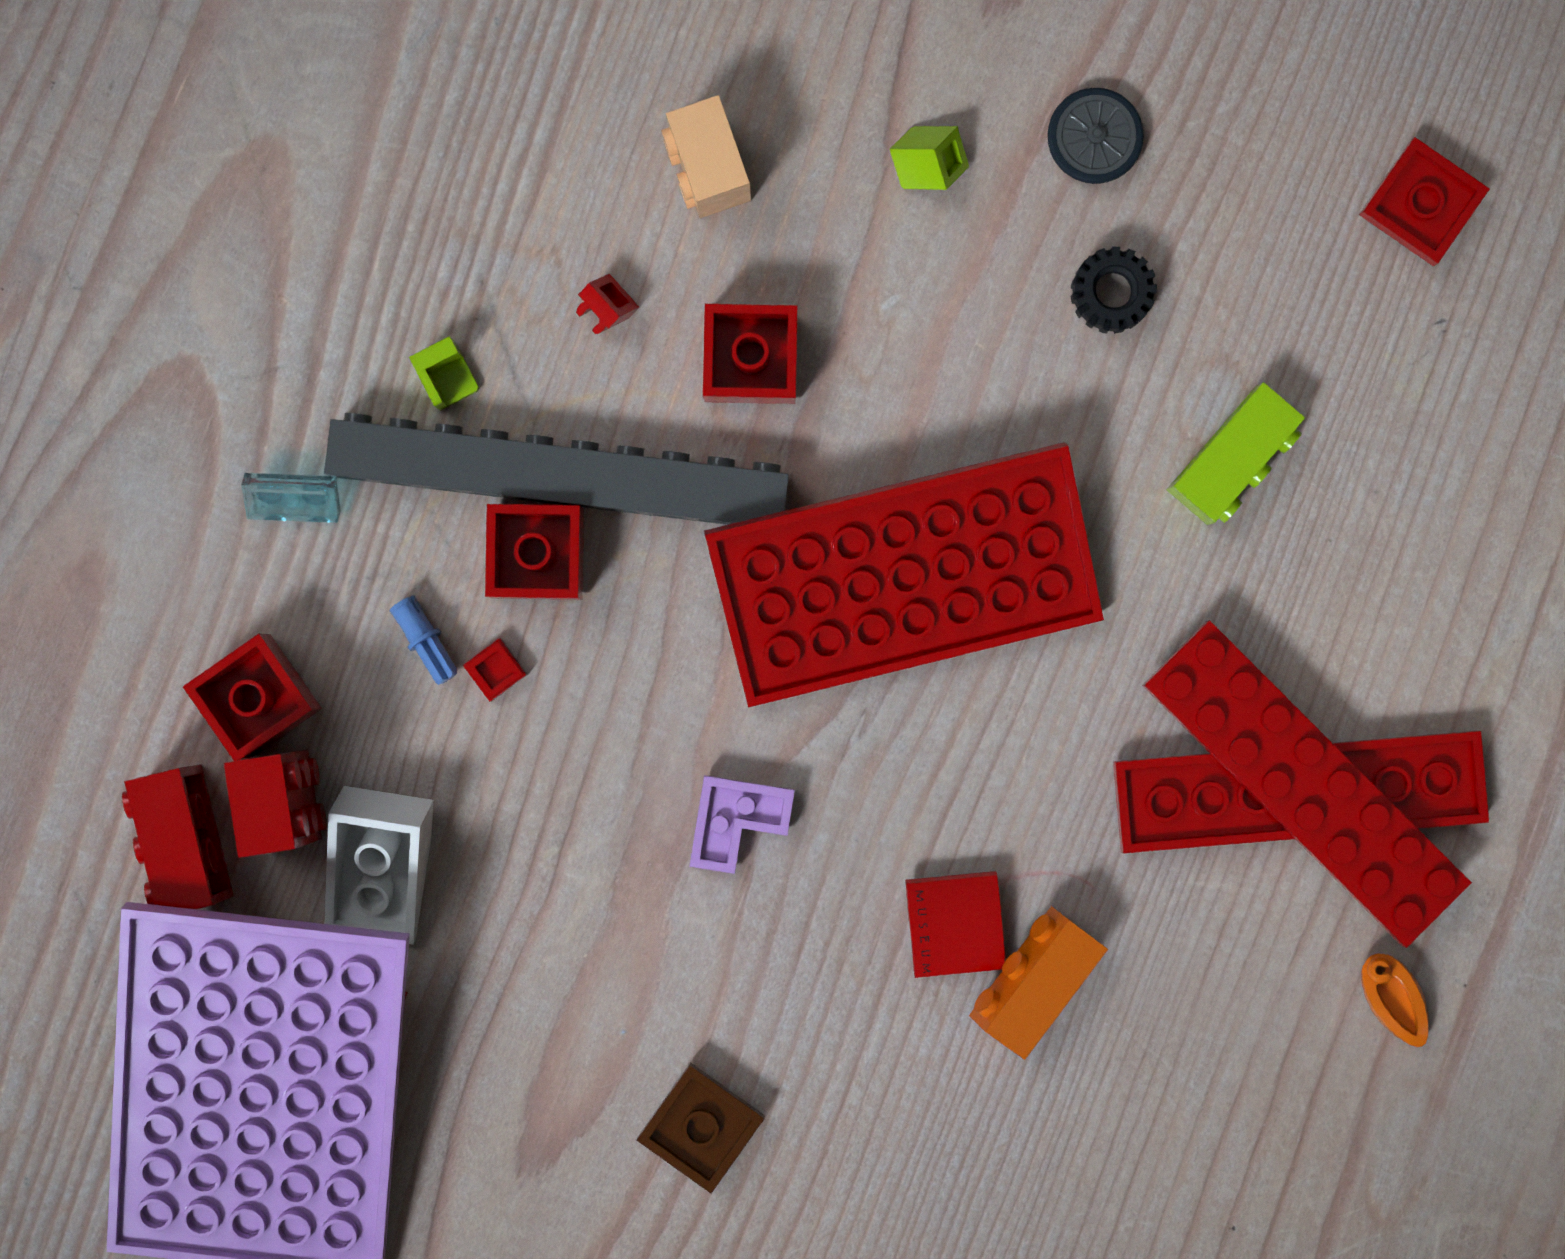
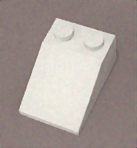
(377, 860)

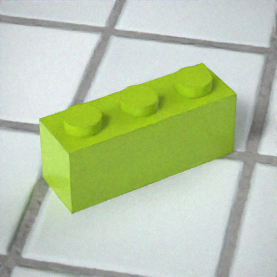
(1237, 455)

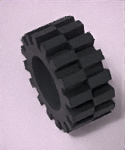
(1120, 263)

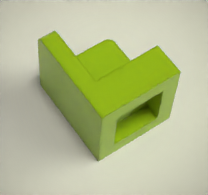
(929, 157)
(444, 373)

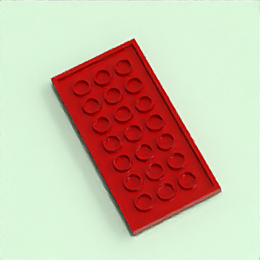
(905, 574)

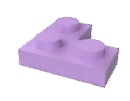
(727, 809)

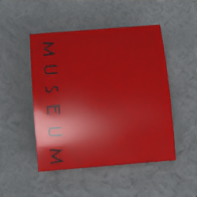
(955, 924)

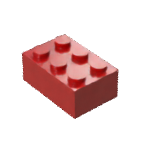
(274, 802)
(177, 839)

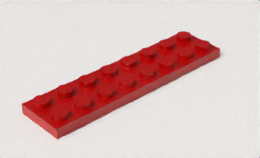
(1307, 784)
(1200, 804)

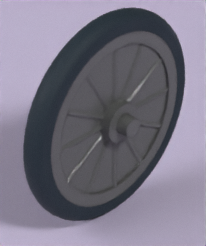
(1095, 135)

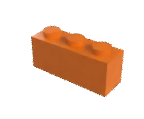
(1037, 982)

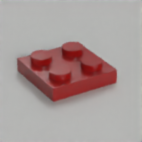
(1424, 201)

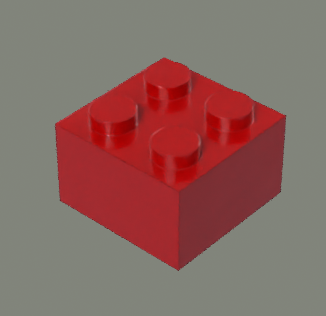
(750, 353)
(534, 551)
(252, 697)

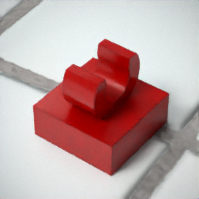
(607, 301)

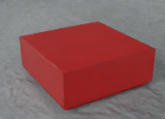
(495, 669)

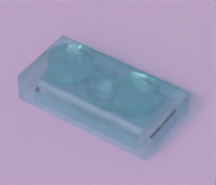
(291, 497)

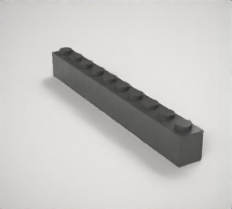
(552, 473)

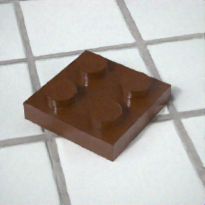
(700, 1128)

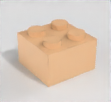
(709, 157)

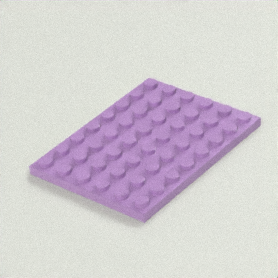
(253, 1086)

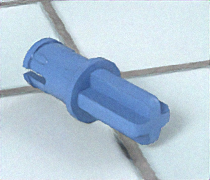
(424, 639)

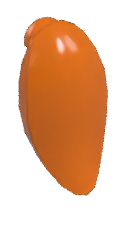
(1396, 998)

